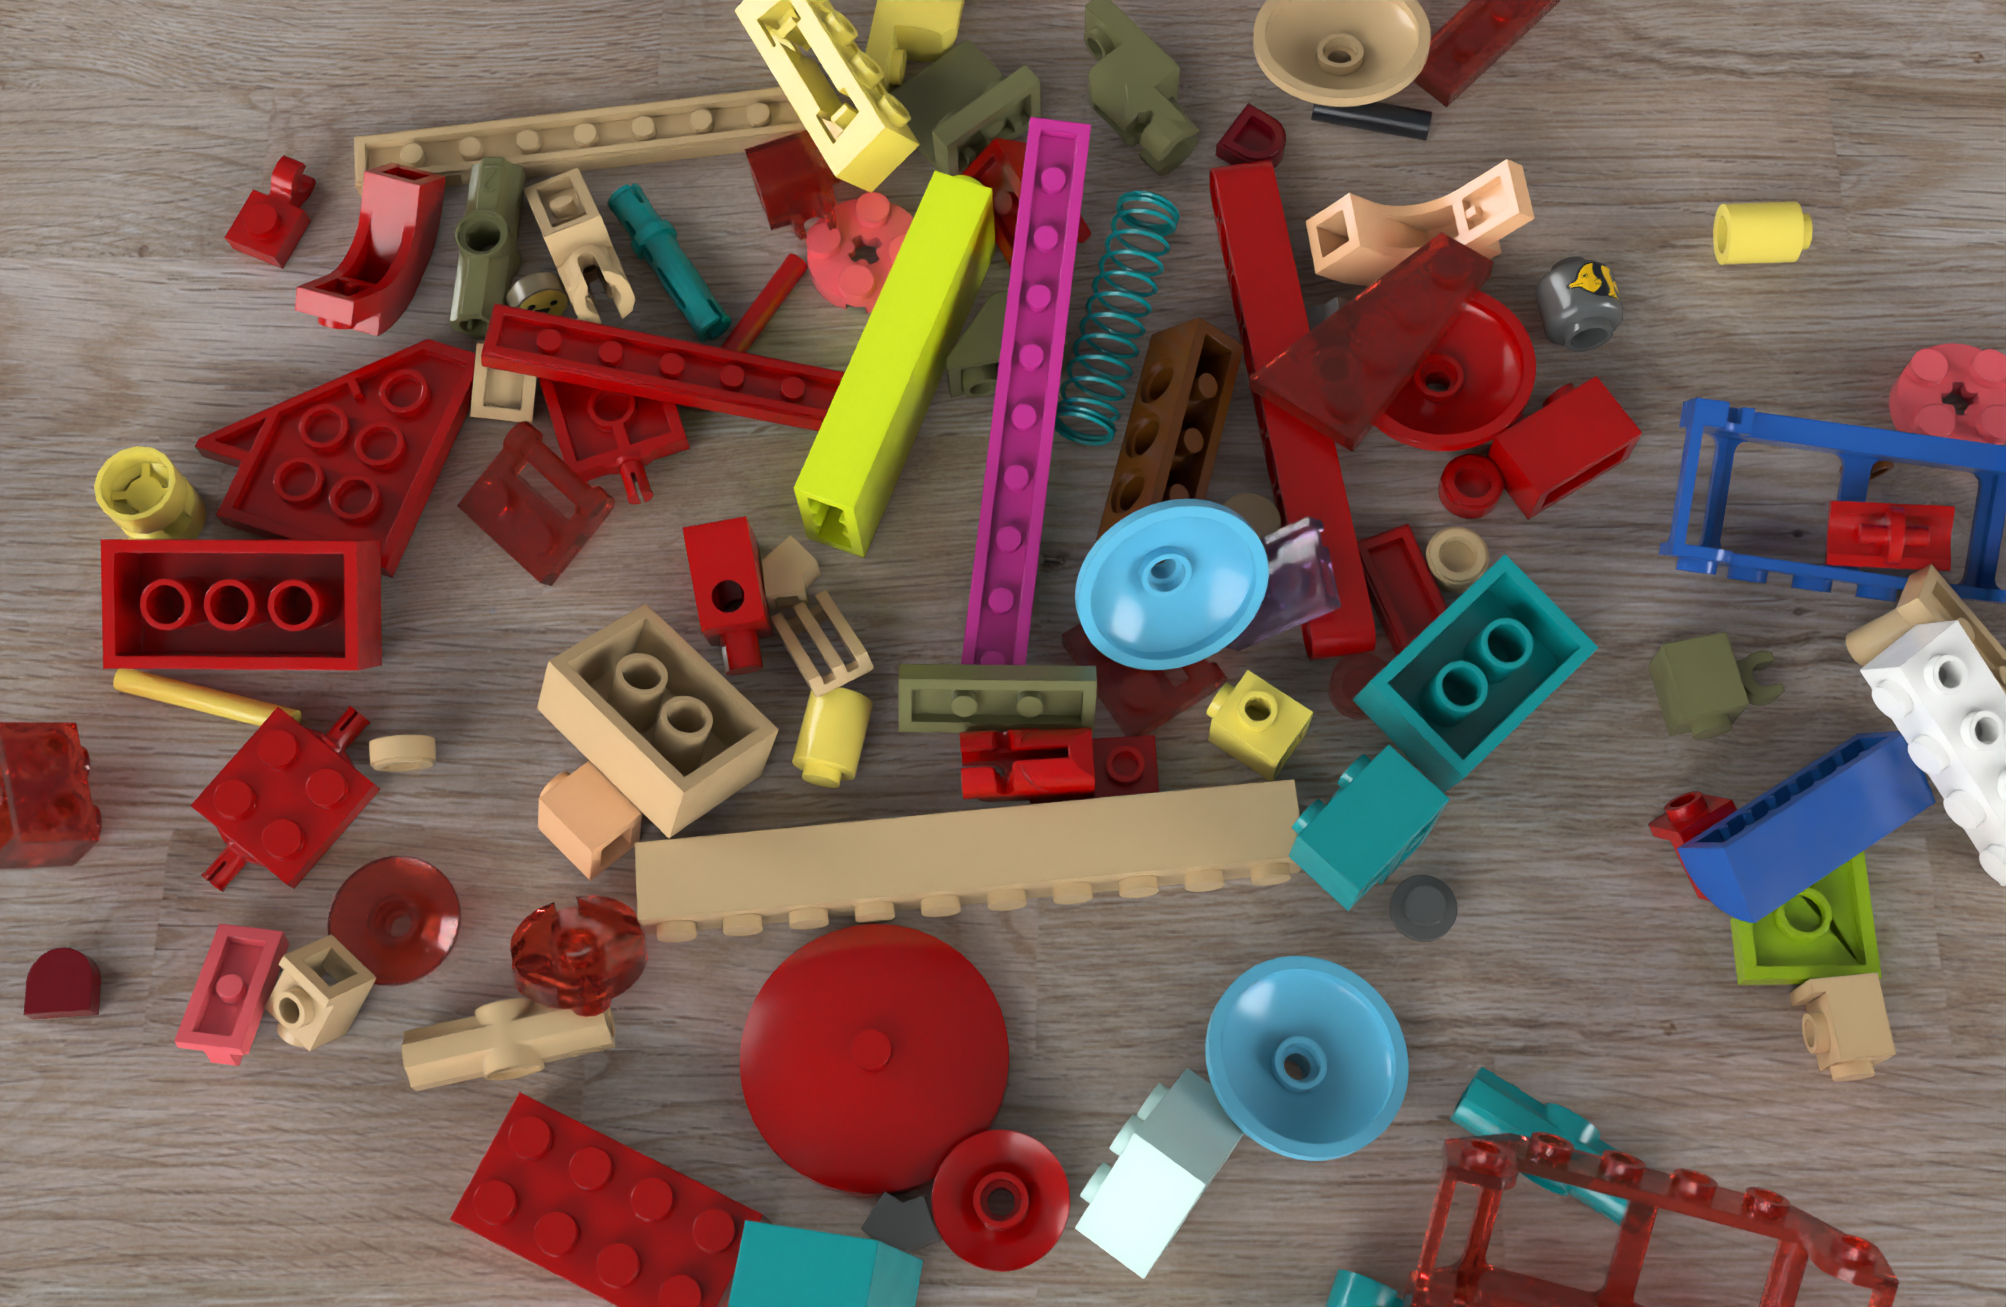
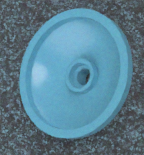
(1185, 605)
(1336, 1034)

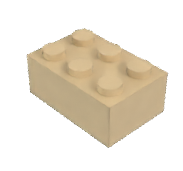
(656, 719)

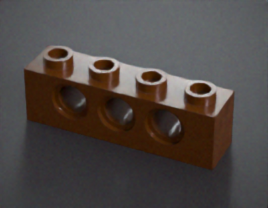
(1174, 419)

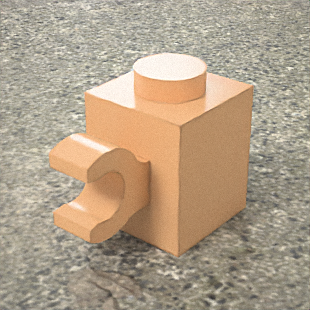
(588, 819)

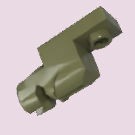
(1136, 88)

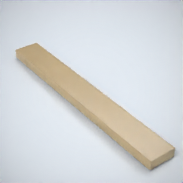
(589, 137)

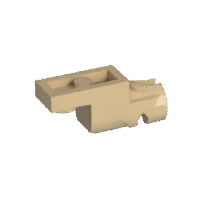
(579, 243)

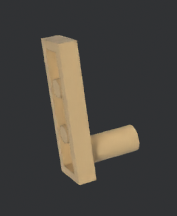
(1923, 601)

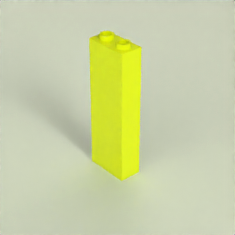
(897, 364)

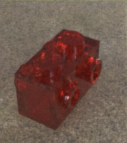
(45, 796)

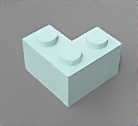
(1160, 1171)

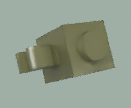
(1705, 686)

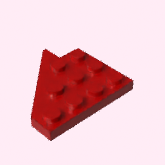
(349, 453)

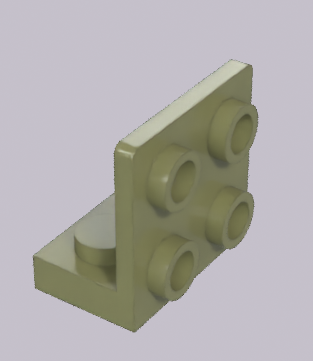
(965, 104)

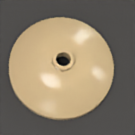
(1341, 48)

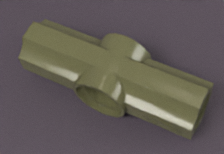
(489, 219)

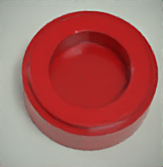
(1470, 486)

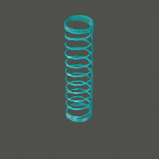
(1138, 226)

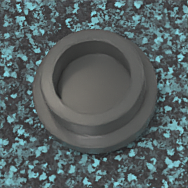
(1423, 908)

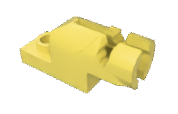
(911, 32)

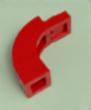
(386, 256)

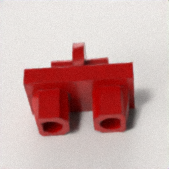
(1889, 535)

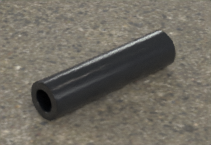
(1378, 118)

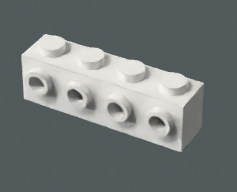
(1953, 726)

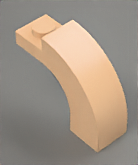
(1365, 240)

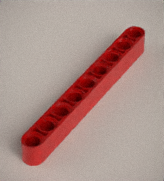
(1298, 458)

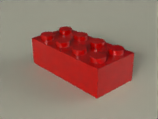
(241, 604)
(603, 1213)

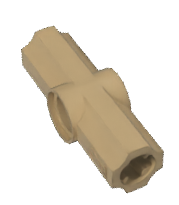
(501, 1043)

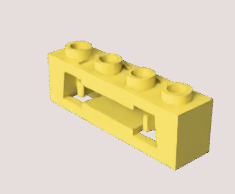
(859, 143)

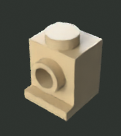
(309, 1008)
(1845, 1024)

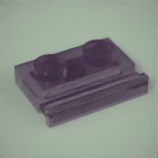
(1298, 582)

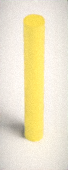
(197, 697)

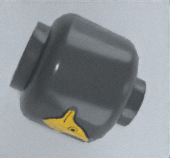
(1579, 304)

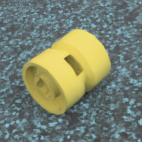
(149, 496)

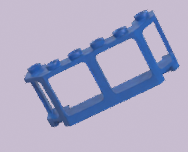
(1858, 450)

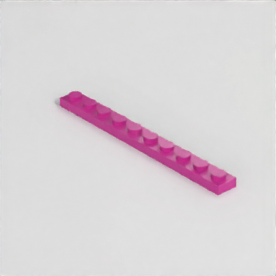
(1026, 394)

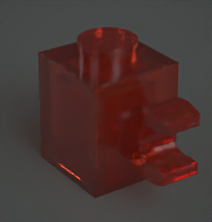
(793, 182)

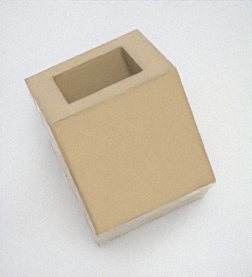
(788, 574)

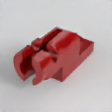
(1055, 765)

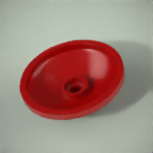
(1487, 377)

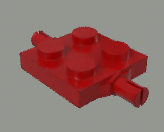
(613, 433)
(285, 798)

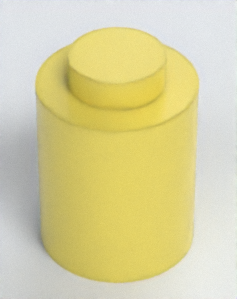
(1761, 232)
(832, 737)

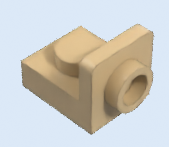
(501, 393)

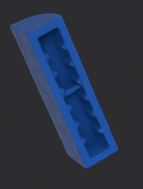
(1807, 825)

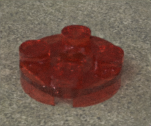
(586, 980)

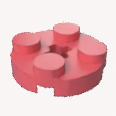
(860, 223)
(1955, 369)

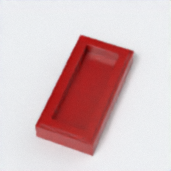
(1400, 585)

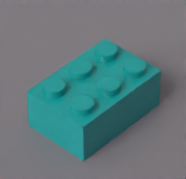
(1475, 674)

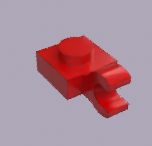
(274, 223)

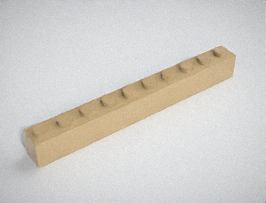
(966, 859)

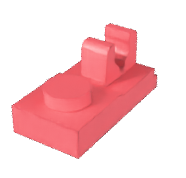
(232, 992)

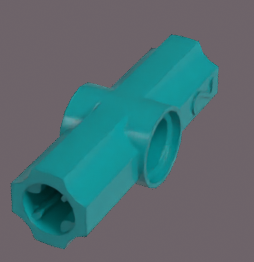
(1499, 1107)

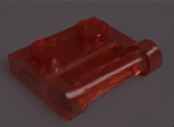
(526, 521)
(1140, 697)

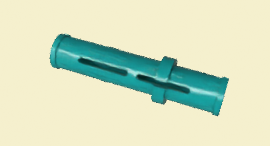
(657, 244)

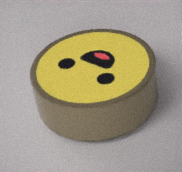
(539, 293)

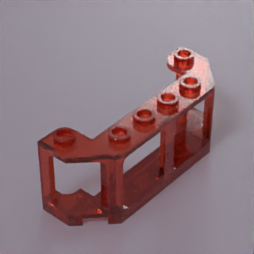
(1495, 1165)

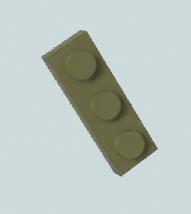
(995, 697)

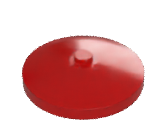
(873, 1058)

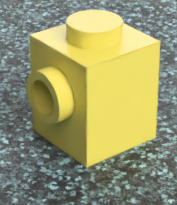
(1257, 724)

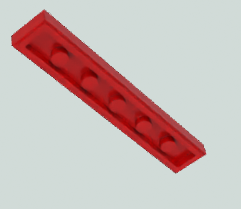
(658, 367)

